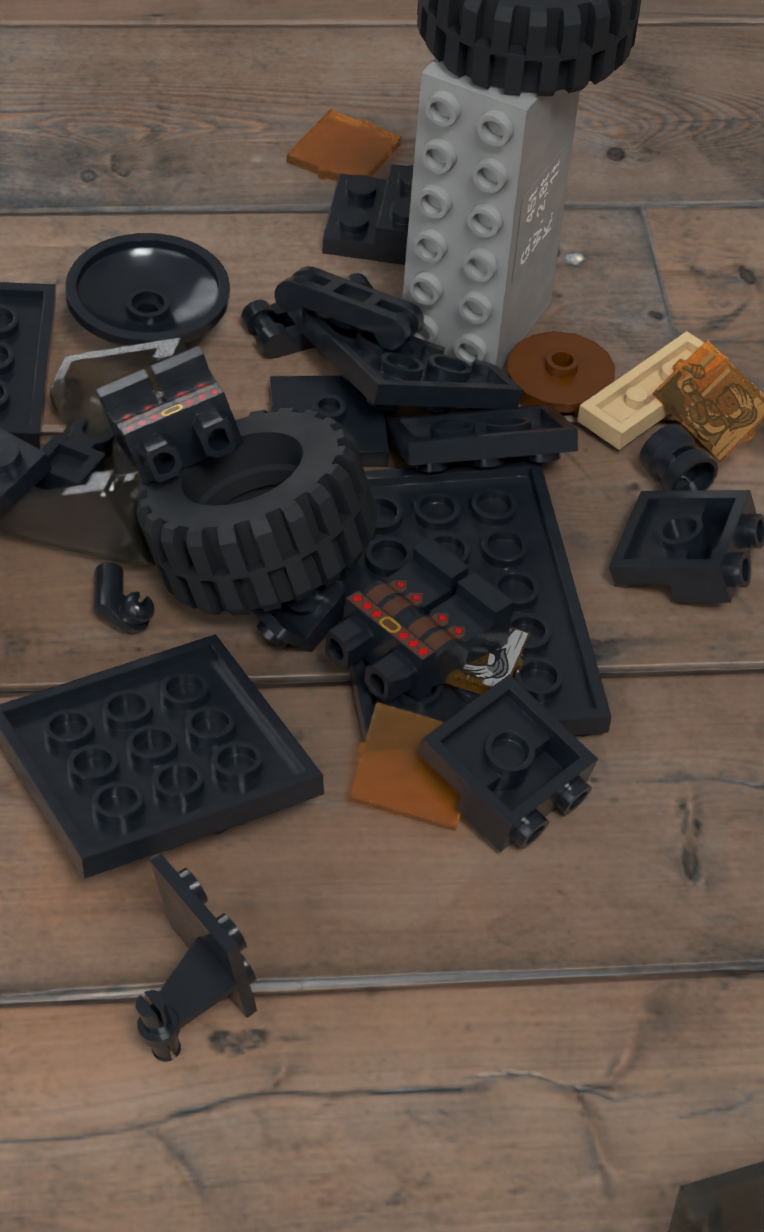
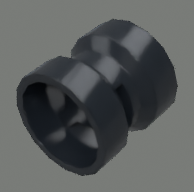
(673, 457)

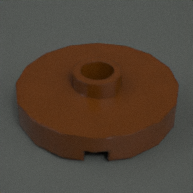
(559, 370)

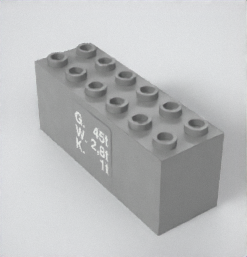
(485, 212)

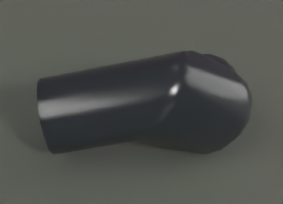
(116, 607)

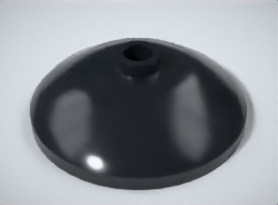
(147, 289)

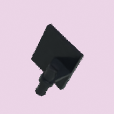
(206, 972)

